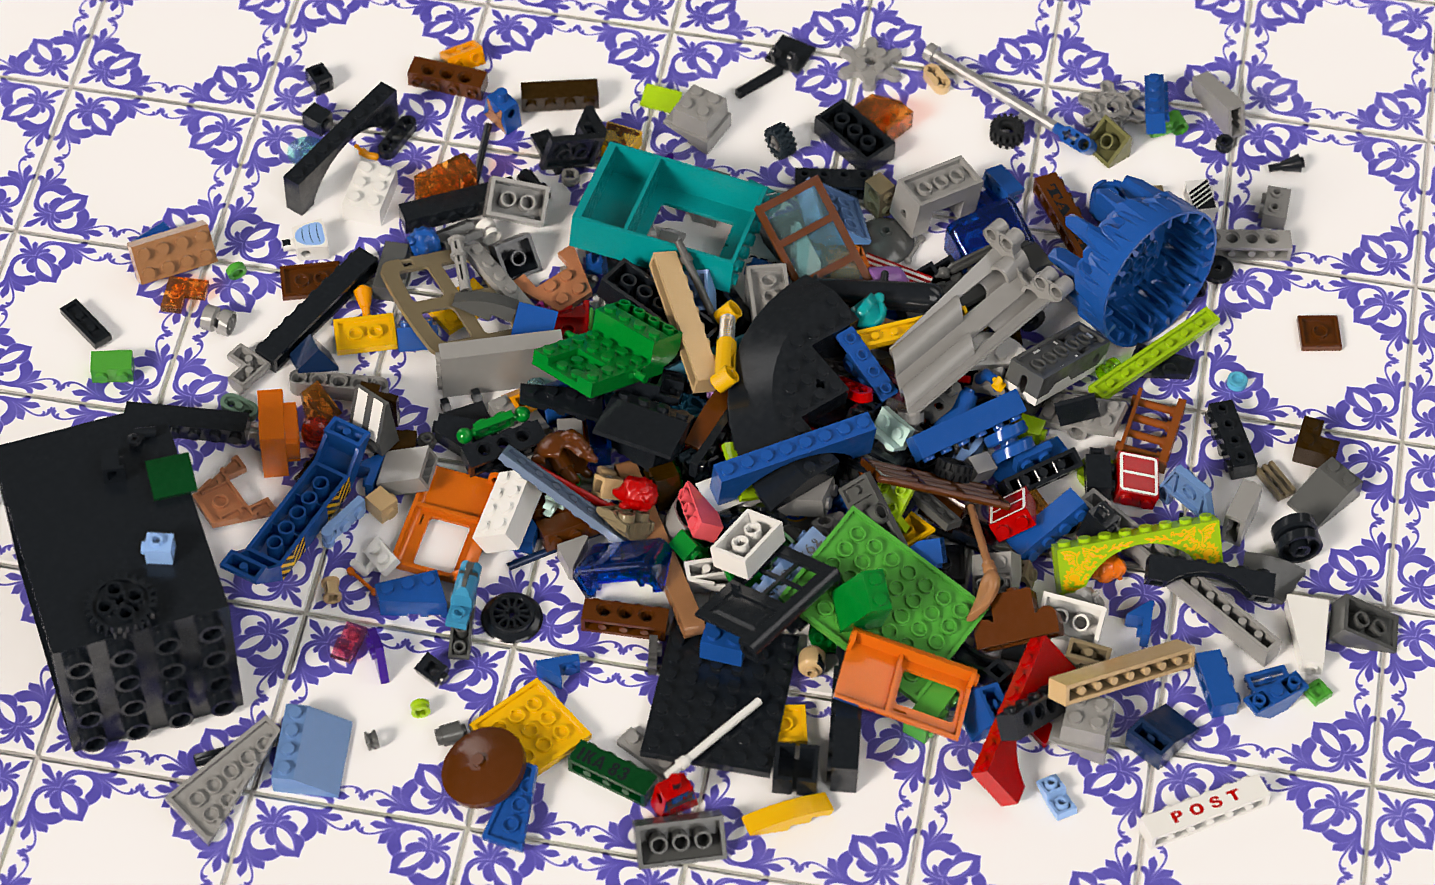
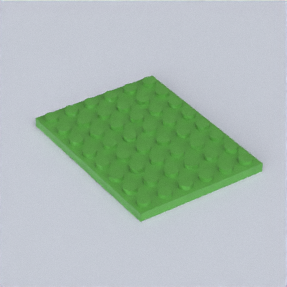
(925, 602)

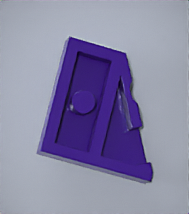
(377, 654)

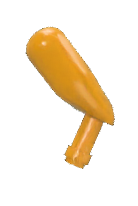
(366, 154)

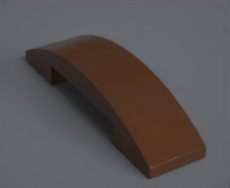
(707, 419)

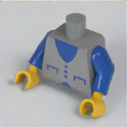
(989, 383)

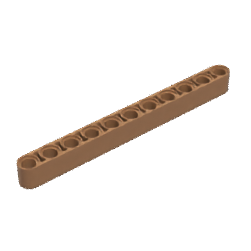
(676, 586)

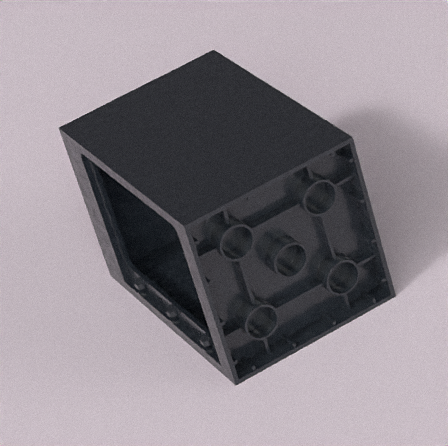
(79, 530)

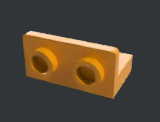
(466, 54)

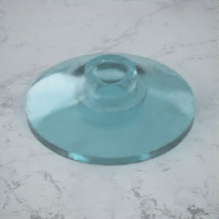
(300, 147)

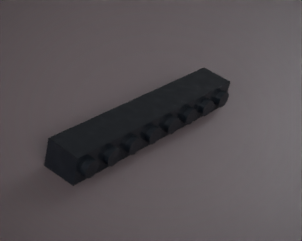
(318, 307)

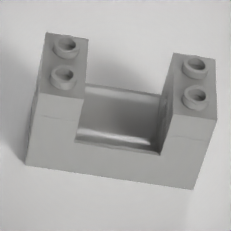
(933, 189)
(763, 284)

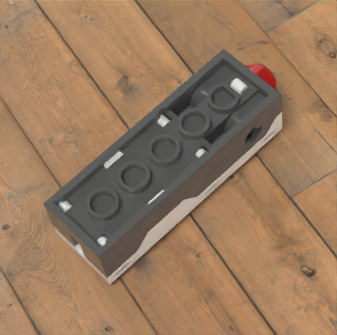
(1056, 363)

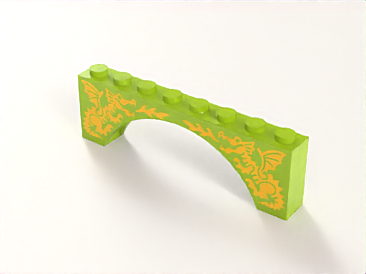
(1079, 558)

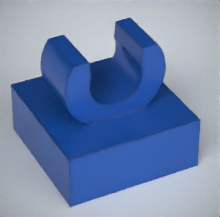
(594, 264)

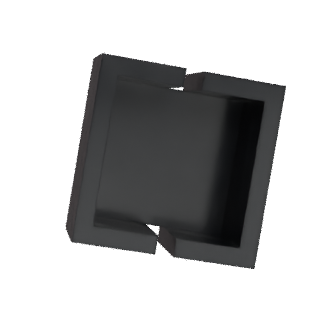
(793, 773)

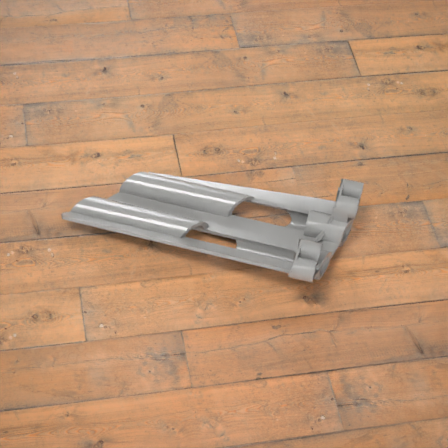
(940, 343)

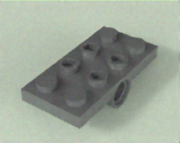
(867, 497)

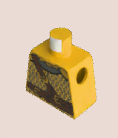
(622, 135)

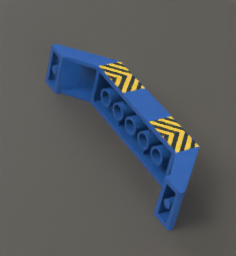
(304, 508)

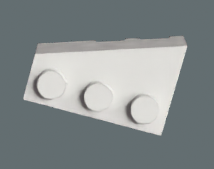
(703, 576)

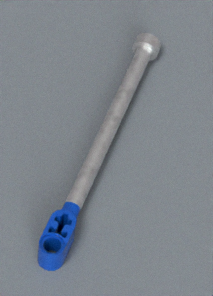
(933, 53)

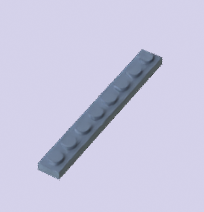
(559, 492)

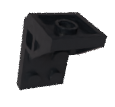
(577, 149)

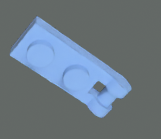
(343, 521)

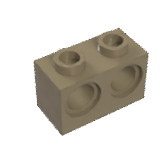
(878, 195)

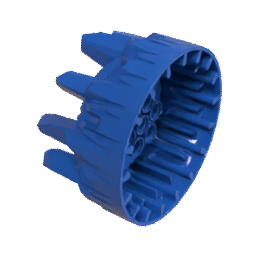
(1138, 262)

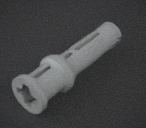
(459, 256)

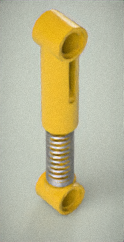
(725, 359)

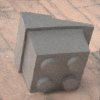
(700, 118)
(1086, 728)

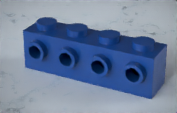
(1156, 103)
(1050, 526)

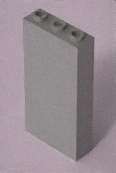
(491, 363)

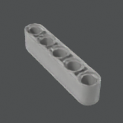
(337, 385)

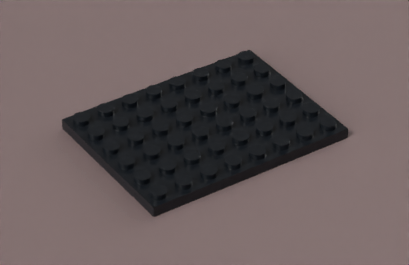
(702, 694)

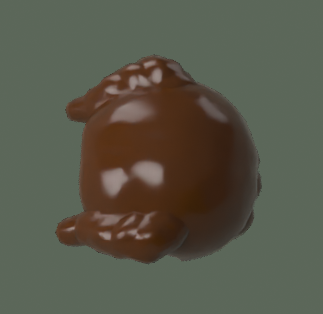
(565, 454)

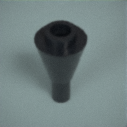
(1291, 164)

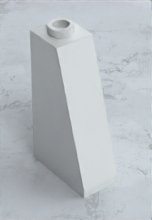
(1308, 630)

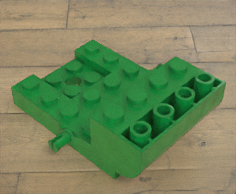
(618, 351)

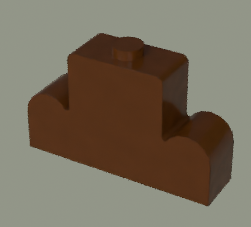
(1016, 621)

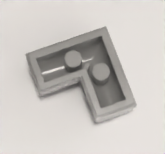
(250, 368)

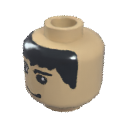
(812, 661)

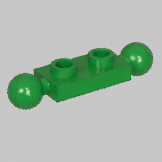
(494, 424)

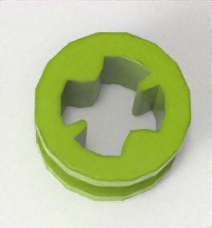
(420, 708)

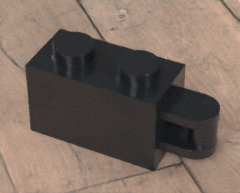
(1099, 472)
(1098, 520)

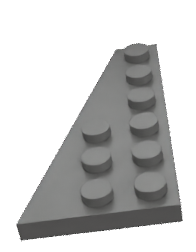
(216, 787)

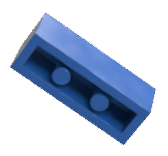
(1216, 683)

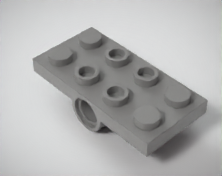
(1106, 425)

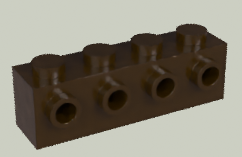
(559, 95)

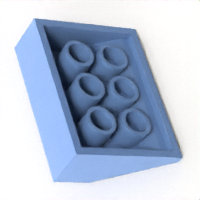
(850, 214)
(311, 752)

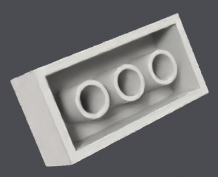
(507, 513)

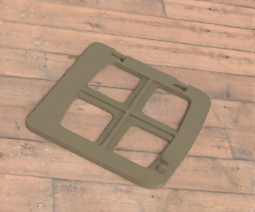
(413, 310)

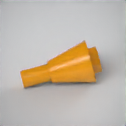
(364, 297)

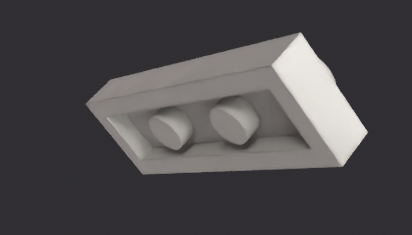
(632, 741)

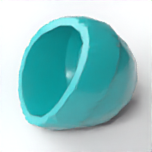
(870, 311)

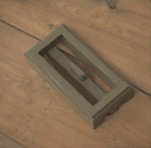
(1278, 480)

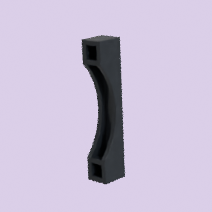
(1252, 584)
(990, 668)

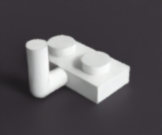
(380, 557)

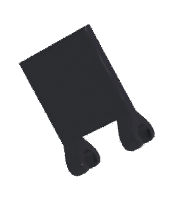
(473, 411)

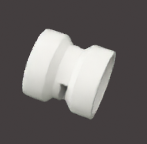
(489, 230)

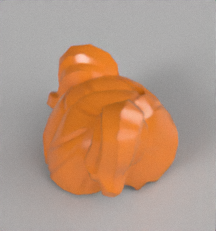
(1109, 570)

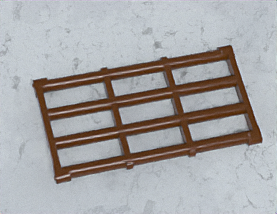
(930, 483)

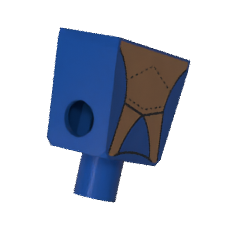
(503, 110)

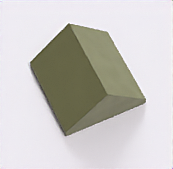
(1112, 142)

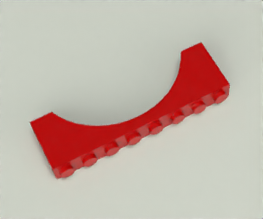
(998, 761)

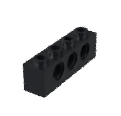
(478, 463)
(1043, 472)
(1028, 715)

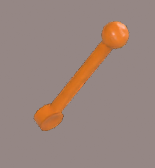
(351, 572)

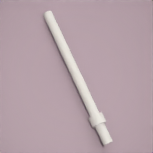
(683, 762)

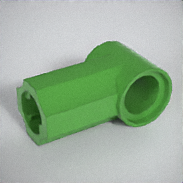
(1176, 124)

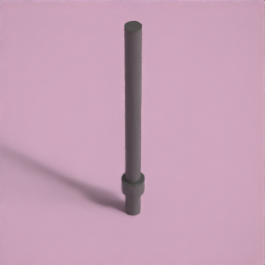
(686, 258)

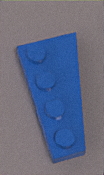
(511, 816)

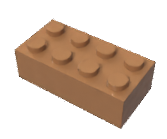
(172, 252)

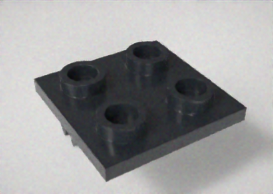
(790, 54)

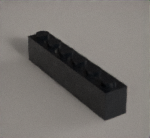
(444, 207)
(203, 423)

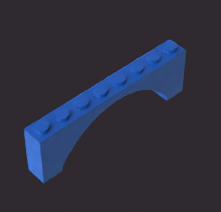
(849, 437)

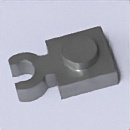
(655, 651)

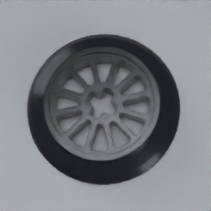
(494, 619)

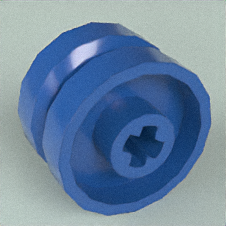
(1008, 440)

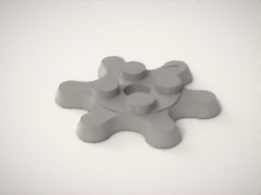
(870, 73)
(1109, 97)

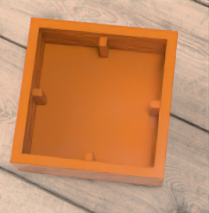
(277, 432)

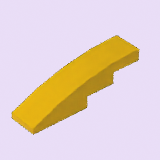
(787, 813)

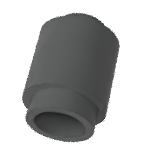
(450, 733)

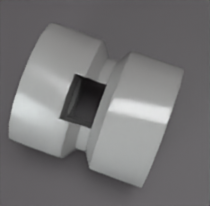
(215, 319)

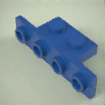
(864, 365)
(1028, 458)

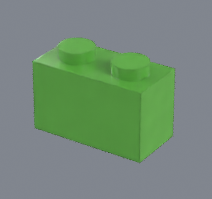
(112, 366)

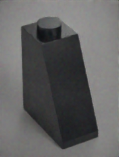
(447, 428)

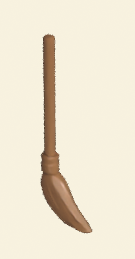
(990, 581)

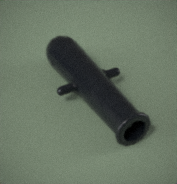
(899, 295)

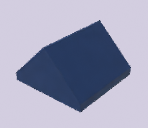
(312, 357)

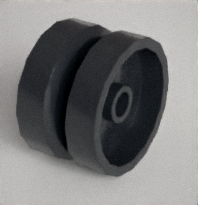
(1296, 537)

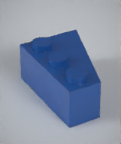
(412, 595)

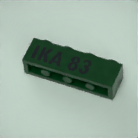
(612, 772)

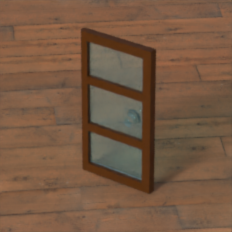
(810, 234)

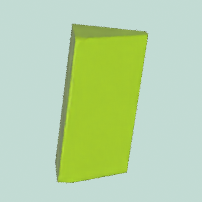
(660, 98)

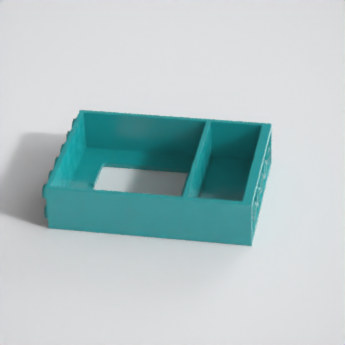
(635, 184)

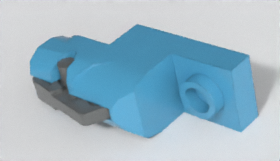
(464, 595)

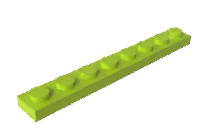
(1154, 354)

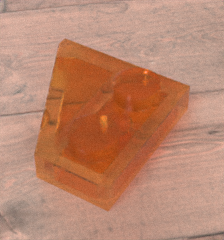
(318, 402)

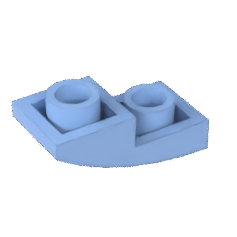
(973, 448)
(1056, 798)

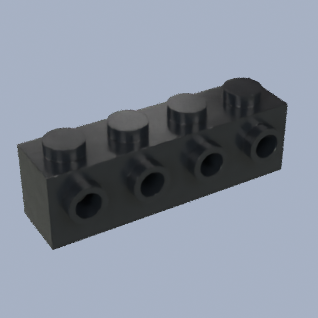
(846, 180)
(1231, 439)

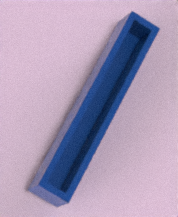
(965, 425)

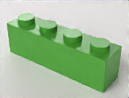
(935, 702)

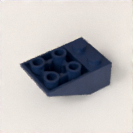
(1159, 735)

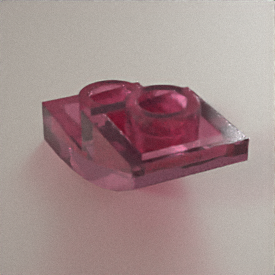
(349, 642)

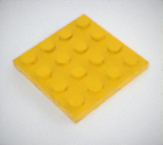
(538, 722)

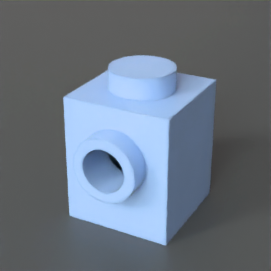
(159, 548)

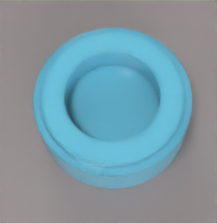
(1237, 381)

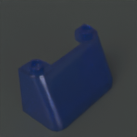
(966, 233)
(624, 561)

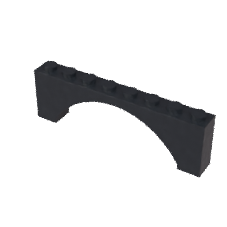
(303, 180)

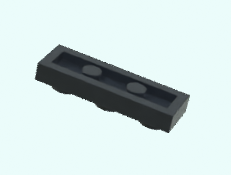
(85, 323)

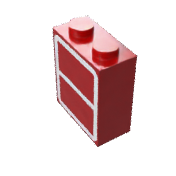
(1136, 480)
(1016, 519)

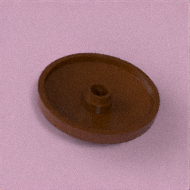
(484, 767)

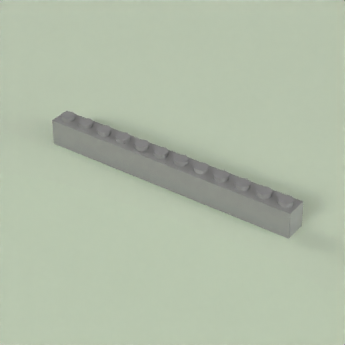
(1203, 597)

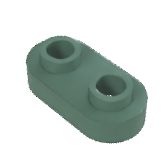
(239, 404)

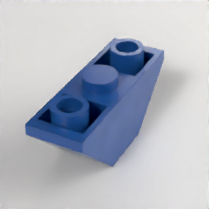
(1277, 696)

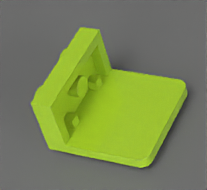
(897, 501)

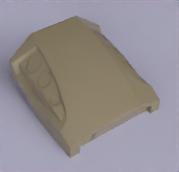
(627, 522)

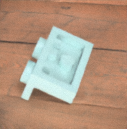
(892, 430)

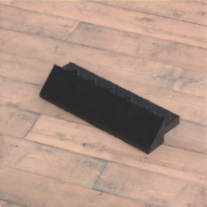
(663, 388)

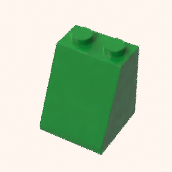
(862, 601)

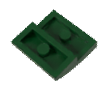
(171, 476)

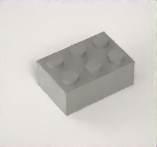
(516, 201)

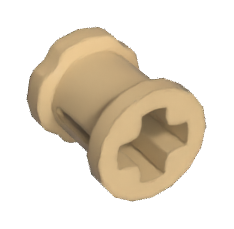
(331, 590)

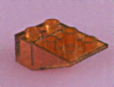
(887, 114)
(446, 177)

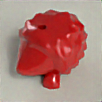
(636, 493)

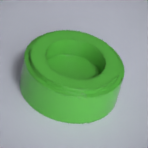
(236, 270)

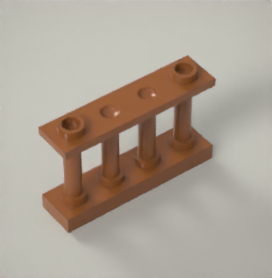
(1171, 427)

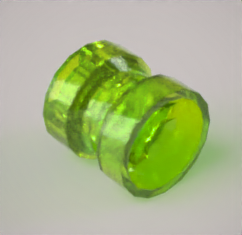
(1109, 365)

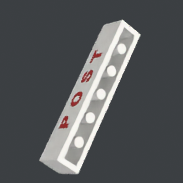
(1204, 811)

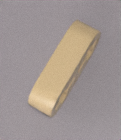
(939, 78)

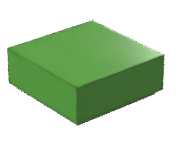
(1318, 692)

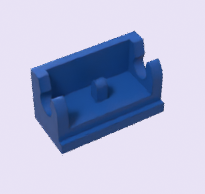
(1002, 183)

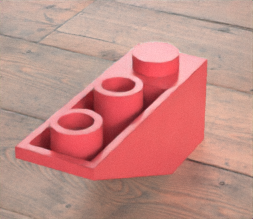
(701, 517)

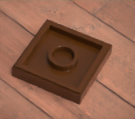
(1319, 333)

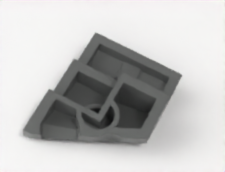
(1287, 573)

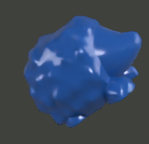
(423, 241)

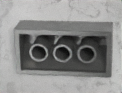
(679, 839)

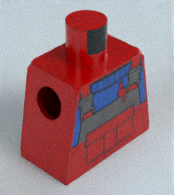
(673, 795)

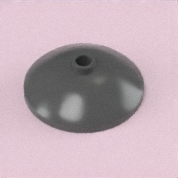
(888, 240)

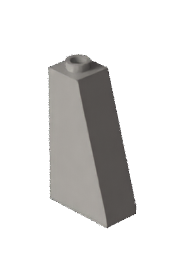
(1220, 103)

